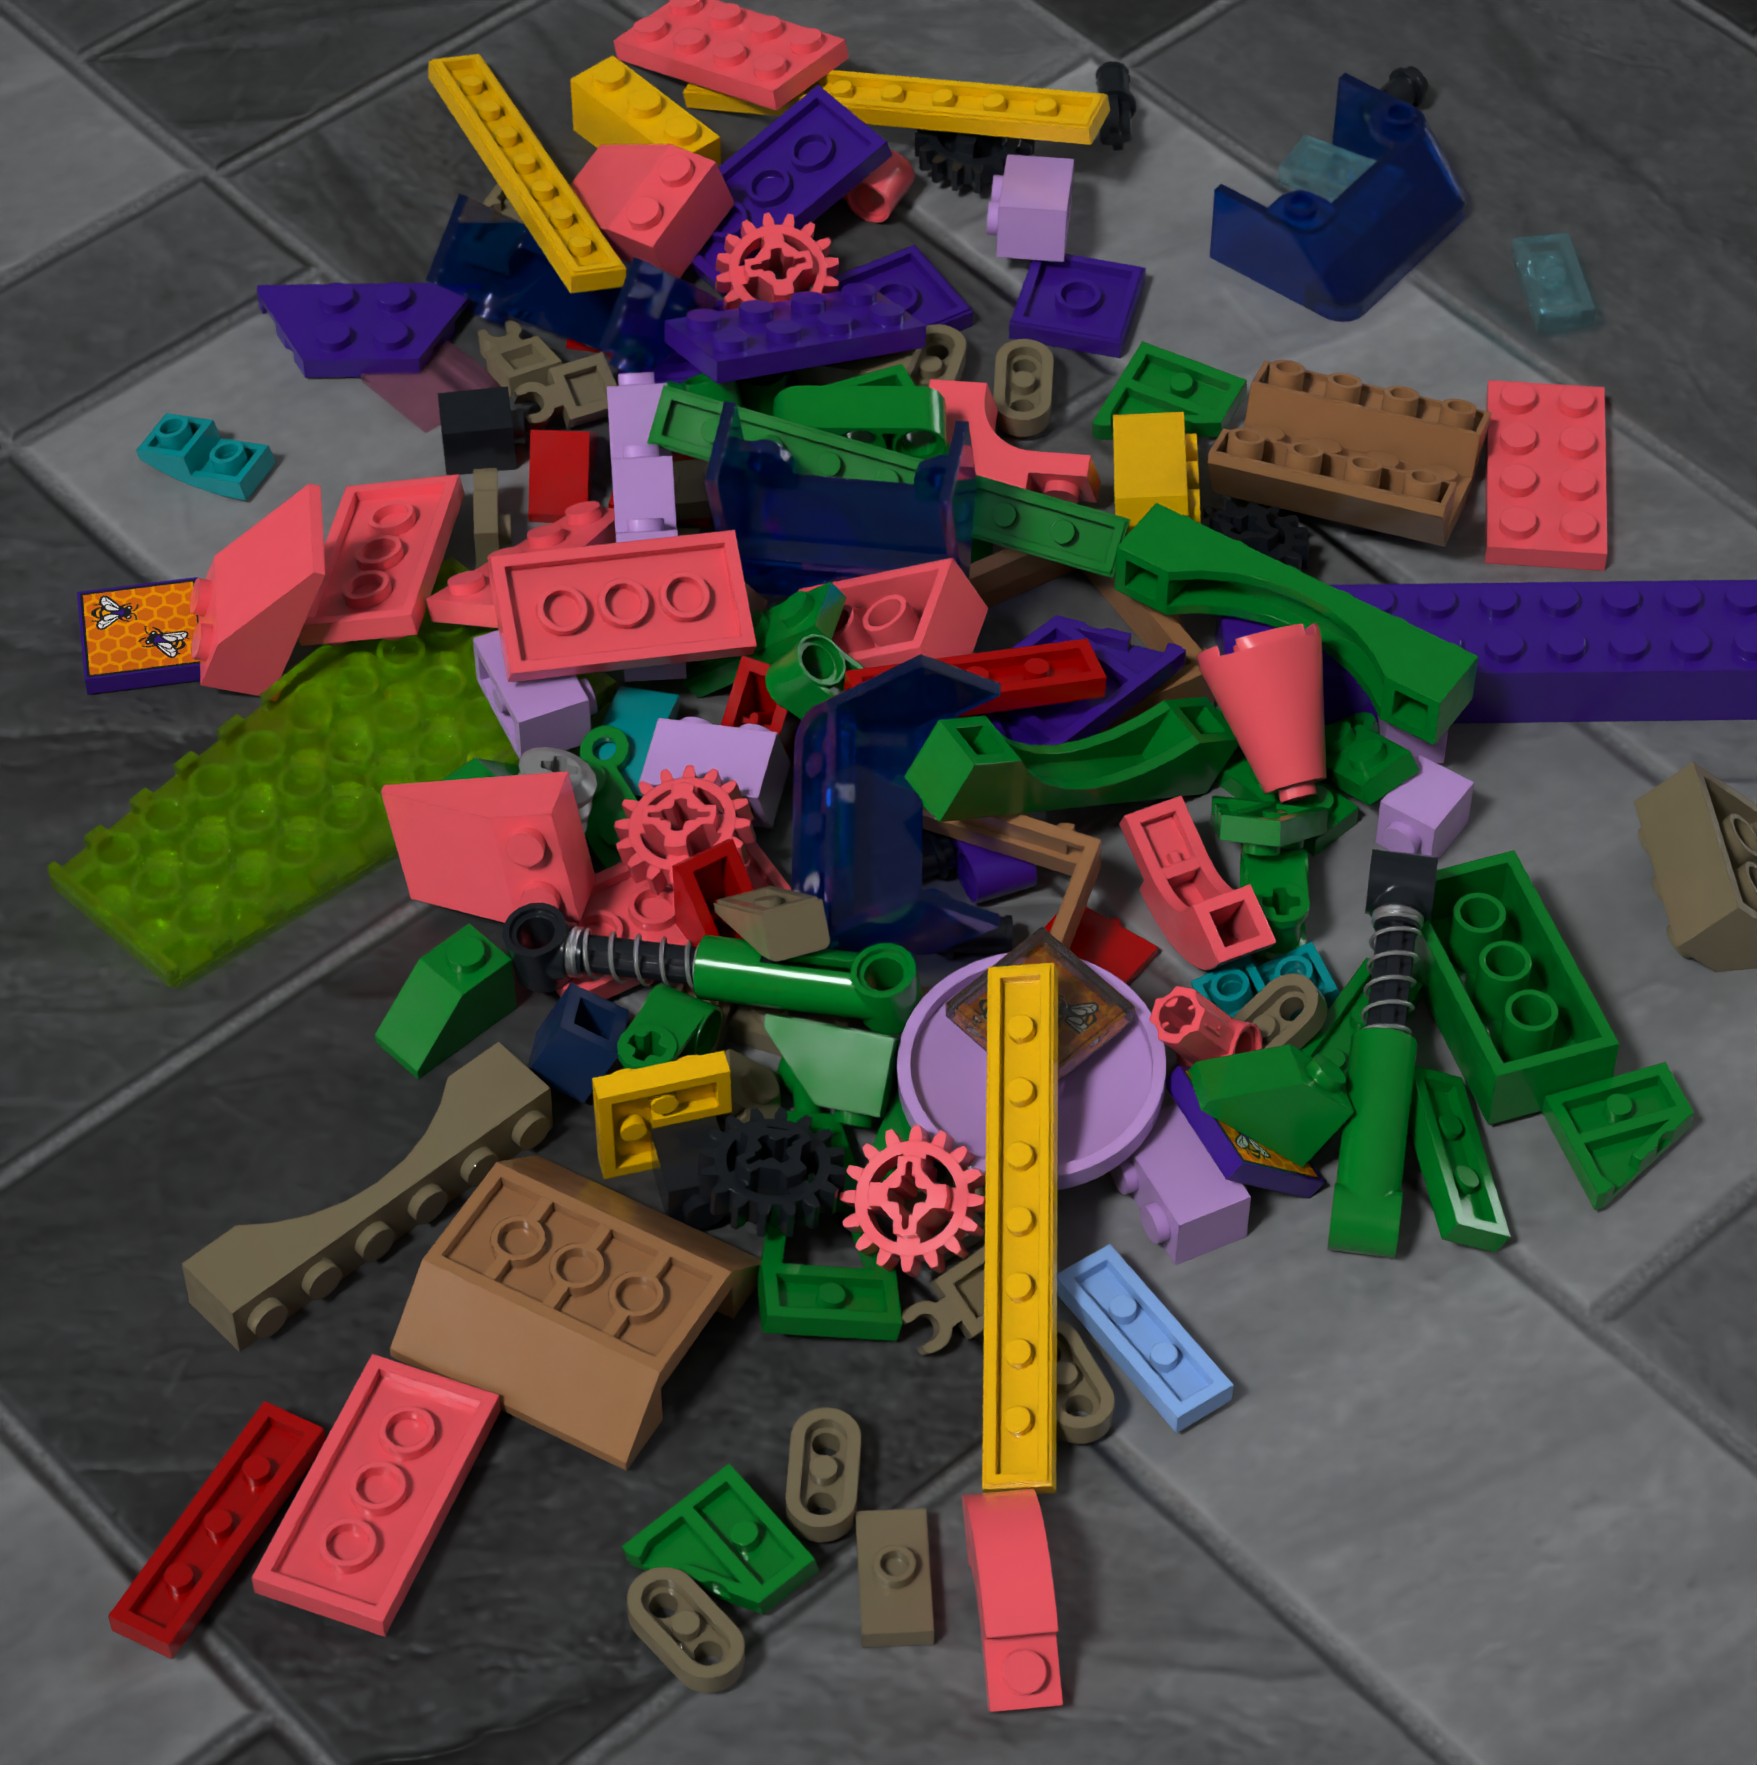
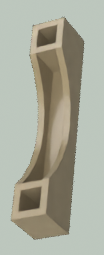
(269, 1271)

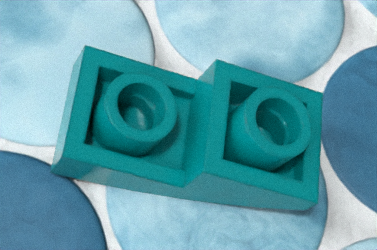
(198, 456)
(636, 715)
(1240, 980)

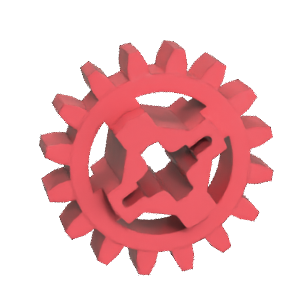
(782, 249)
(679, 825)
(887, 1198)

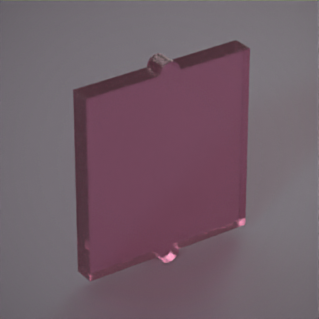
(416, 392)

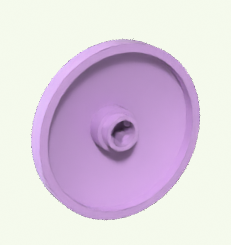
(1102, 1103)

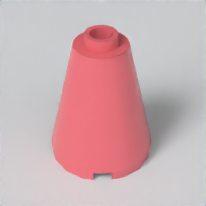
(1274, 705)

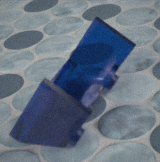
(1358, 247)
(507, 275)
(831, 529)
(864, 821)

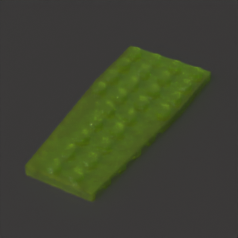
(288, 796)

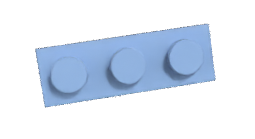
(1143, 1338)

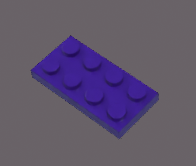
(794, 168)
(794, 333)

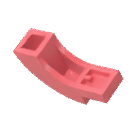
(1049, 473)
(1185, 892)
(1014, 1598)

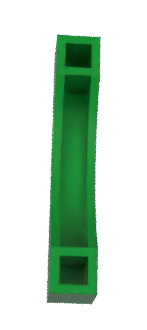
(1190, 569)
(980, 773)

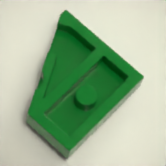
(1172, 383)
(1266, 825)
(1617, 1127)
(726, 1545)

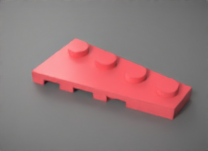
(469, 593)

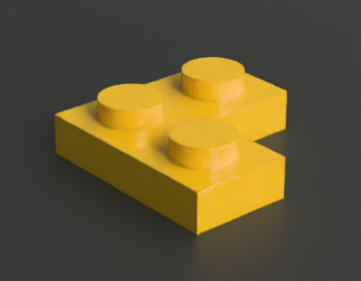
(653, 1097)

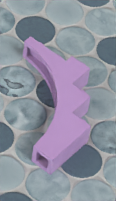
(641, 481)

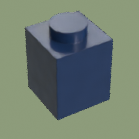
(577, 1042)

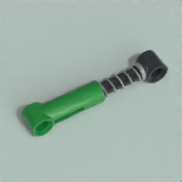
(719, 969)
(1382, 1061)

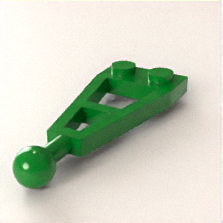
(825, 1298)

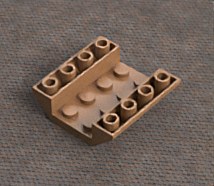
(1352, 452)
(568, 1303)

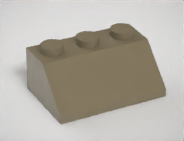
(1704, 866)

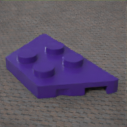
(361, 326)
(1130, 675)

